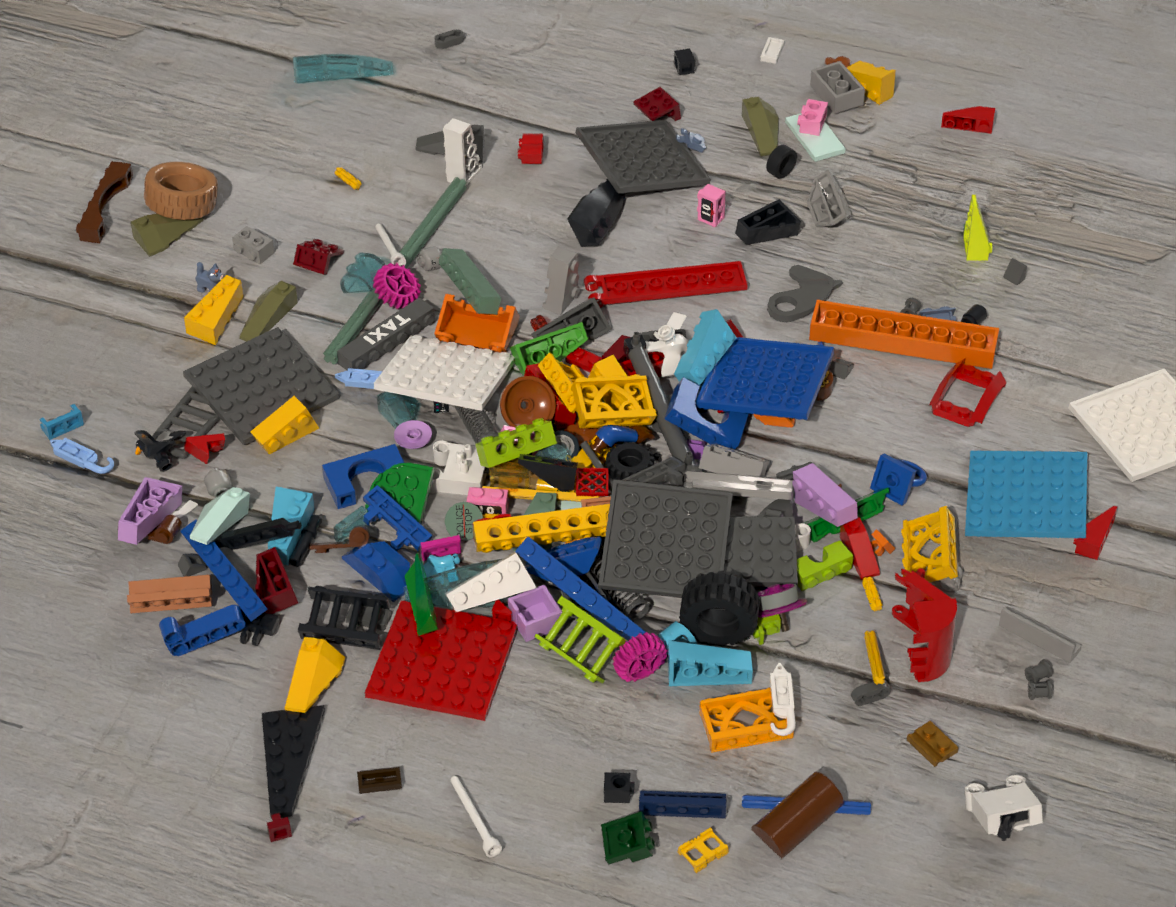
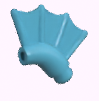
(440, 564)

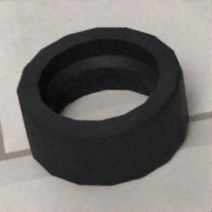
(781, 161)

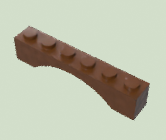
(116, 178)

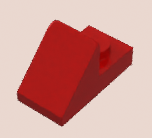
(201, 445)

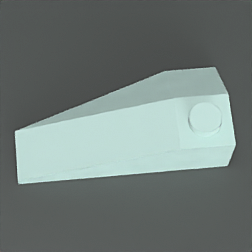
(220, 515)

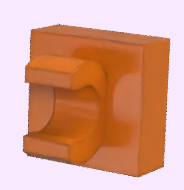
(882, 544)

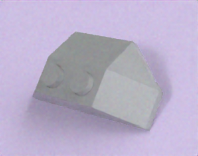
(827, 201)

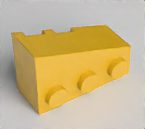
(284, 426)

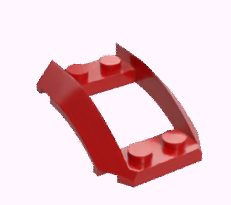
(967, 373)

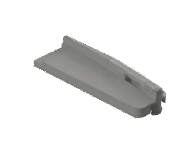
(740, 484)

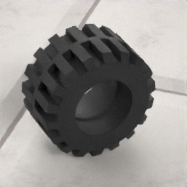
(628, 459)

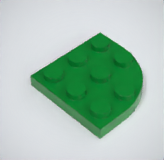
(408, 486)

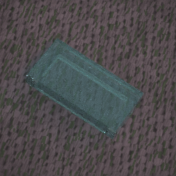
(344, 527)

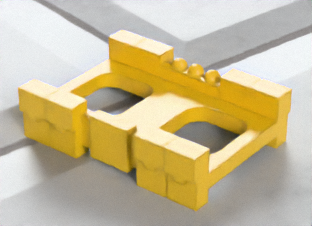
(708, 855)

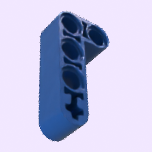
(201, 631)

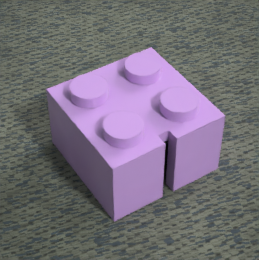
(534, 612)

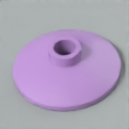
(413, 434)

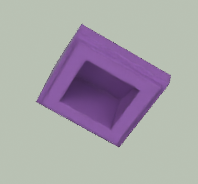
(696, 448)

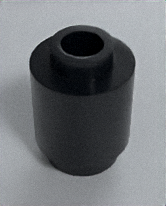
(975, 315)

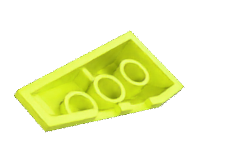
(975, 234)

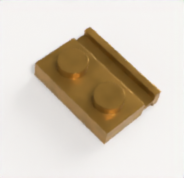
(932, 743)

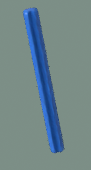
(770, 802)

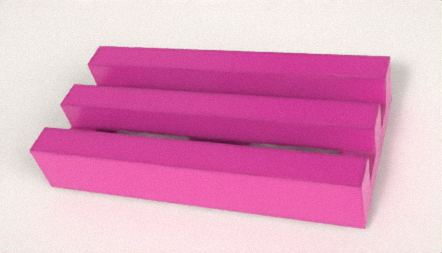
(441, 547)

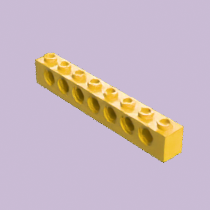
(542, 522)

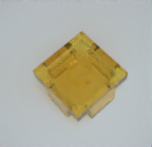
(509, 474)

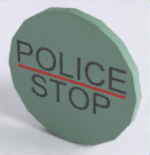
(460, 520)

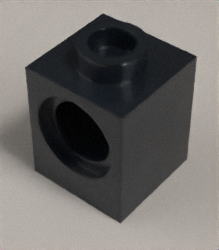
(684, 61)
(617, 787)

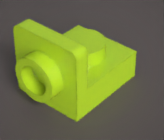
(767, 626)

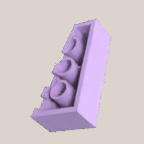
(823, 496)
(148, 509)

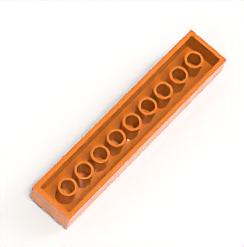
(904, 334)

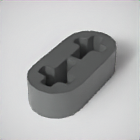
(449, 39)
(870, 693)

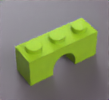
(835, 559)

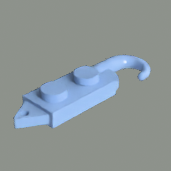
(358, 377)
(79, 455)

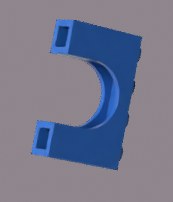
(684, 414)
(341, 472)

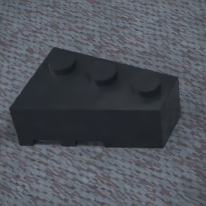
(768, 224)

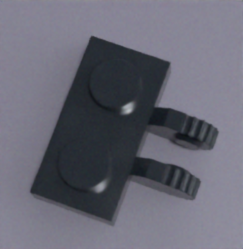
(263, 624)

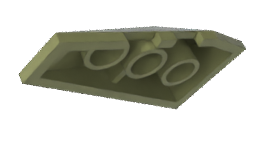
(762, 124)

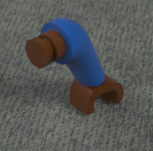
(612, 434)

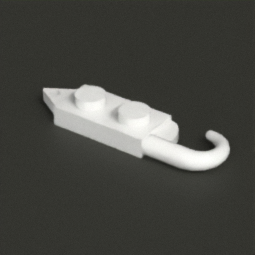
(782, 699)

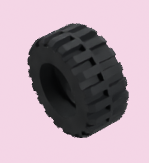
(723, 592)

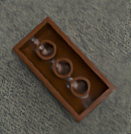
(799, 814)

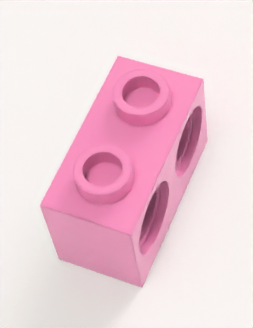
(812, 117)

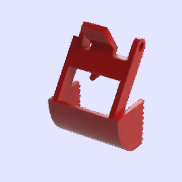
(932, 619)

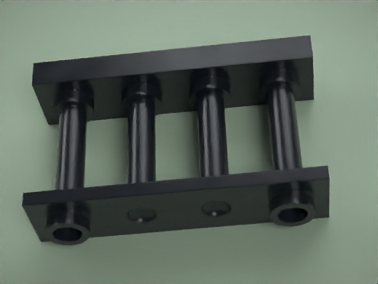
(350, 635)

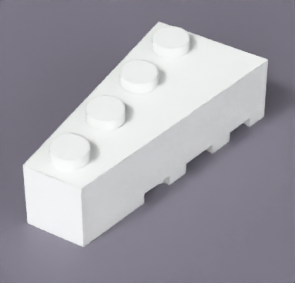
(460, 151)
(494, 583)

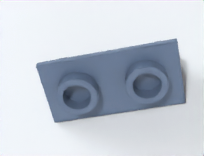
(941, 313)

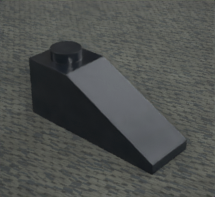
(555, 472)

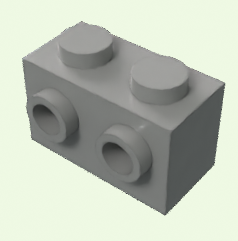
(253, 245)

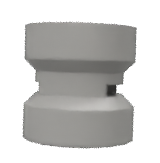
(952, 585)

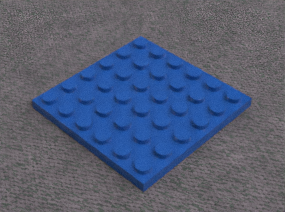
(766, 378)

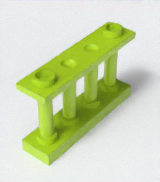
(598, 630)

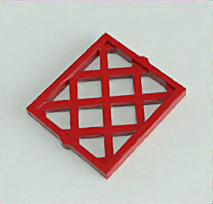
(592, 493)

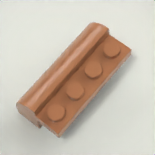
(170, 594)

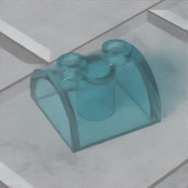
(361, 273)

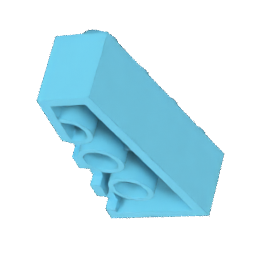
(706, 348)
(291, 506)
(707, 665)

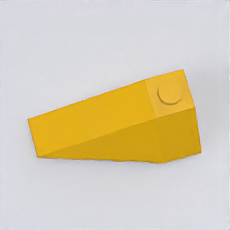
(313, 672)

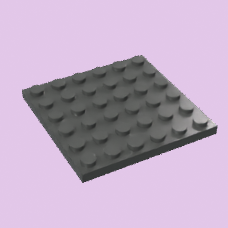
(642, 156)
(258, 379)
(663, 537)

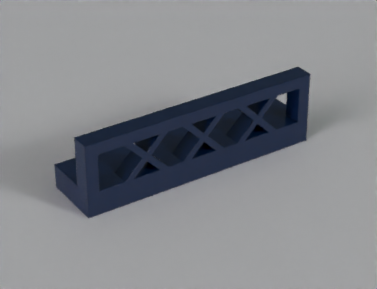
(682, 804)

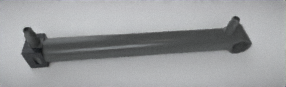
(636, 352)

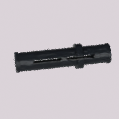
(308, 534)

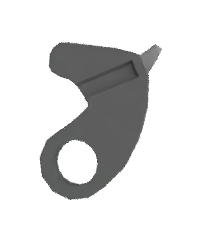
(813, 287)

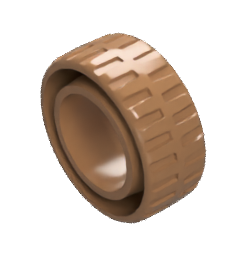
(180, 190)

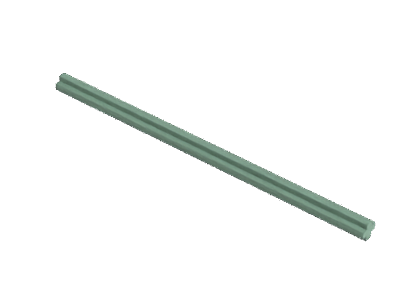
(409, 251)

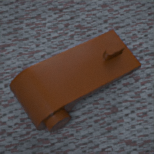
(166, 530)
(358, 536)

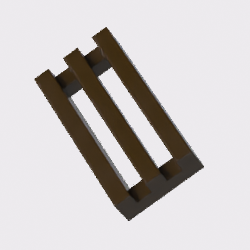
(379, 783)

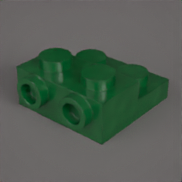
(628, 838)

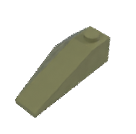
(157, 232)
(269, 310)

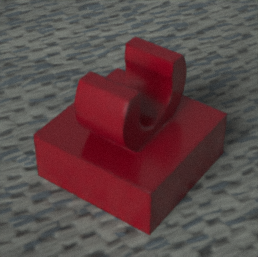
(278, 828)

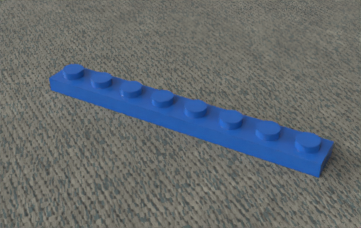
(227, 575)
(577, 589)

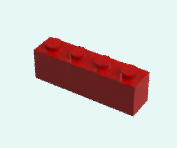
(562, 415)

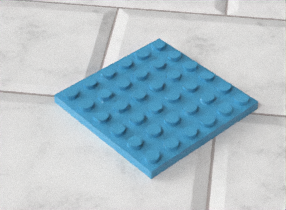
(1027, 494)

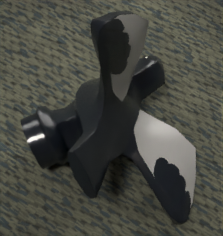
(158, 448)

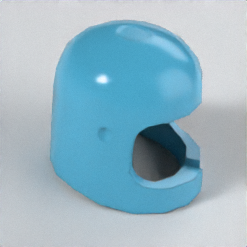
(674, 632)

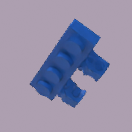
(407, 528)

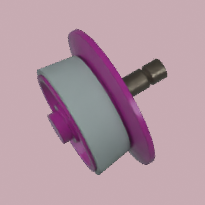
(778, 600)

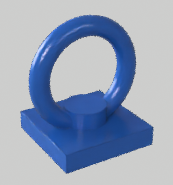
(898, 477)

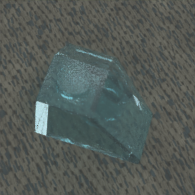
(397, 408)

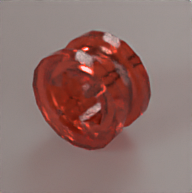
(538, 322)

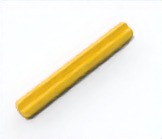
(874, 657)

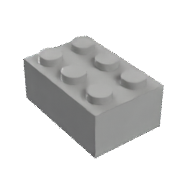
(837, 87)

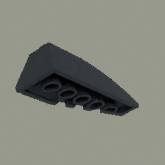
(595, 214)

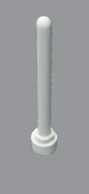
(395, 256)
(490, 845)

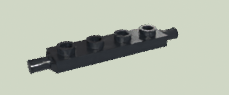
(258, 533)

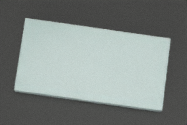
(818, 147)

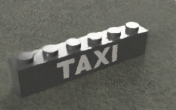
(386, 335)

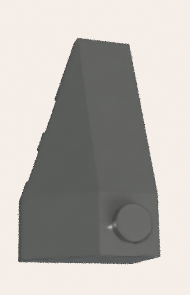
(434, 142)

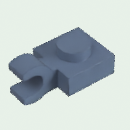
(692, 140)

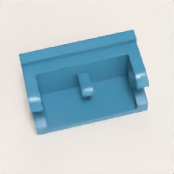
(62, 423)

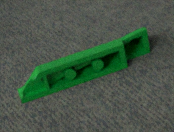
(866, 507)
(420, 597)

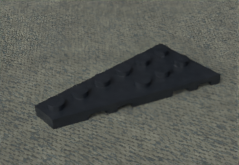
(288, 749)

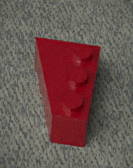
(273, 583)

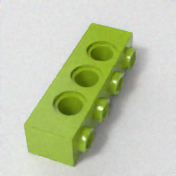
(543, 438)

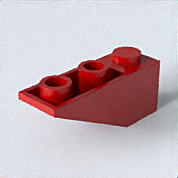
(970, 119)

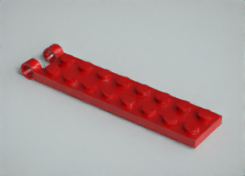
(667, 283)

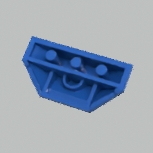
(575, 556)
(380, 567)

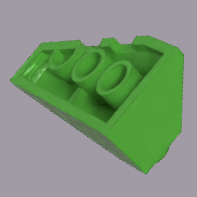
(558, 343)

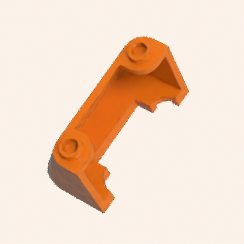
(464, 326)

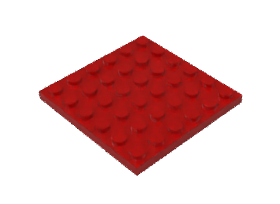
(445, 669)

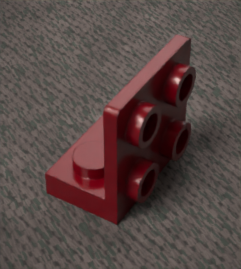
(658, 104)
(315, 255)

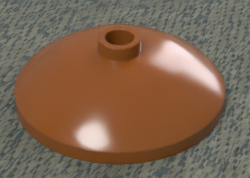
(537, 396)

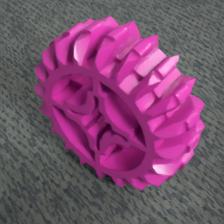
(396, 285)
(639, 657)

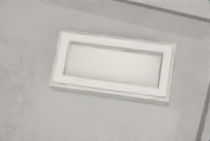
(772, 50)

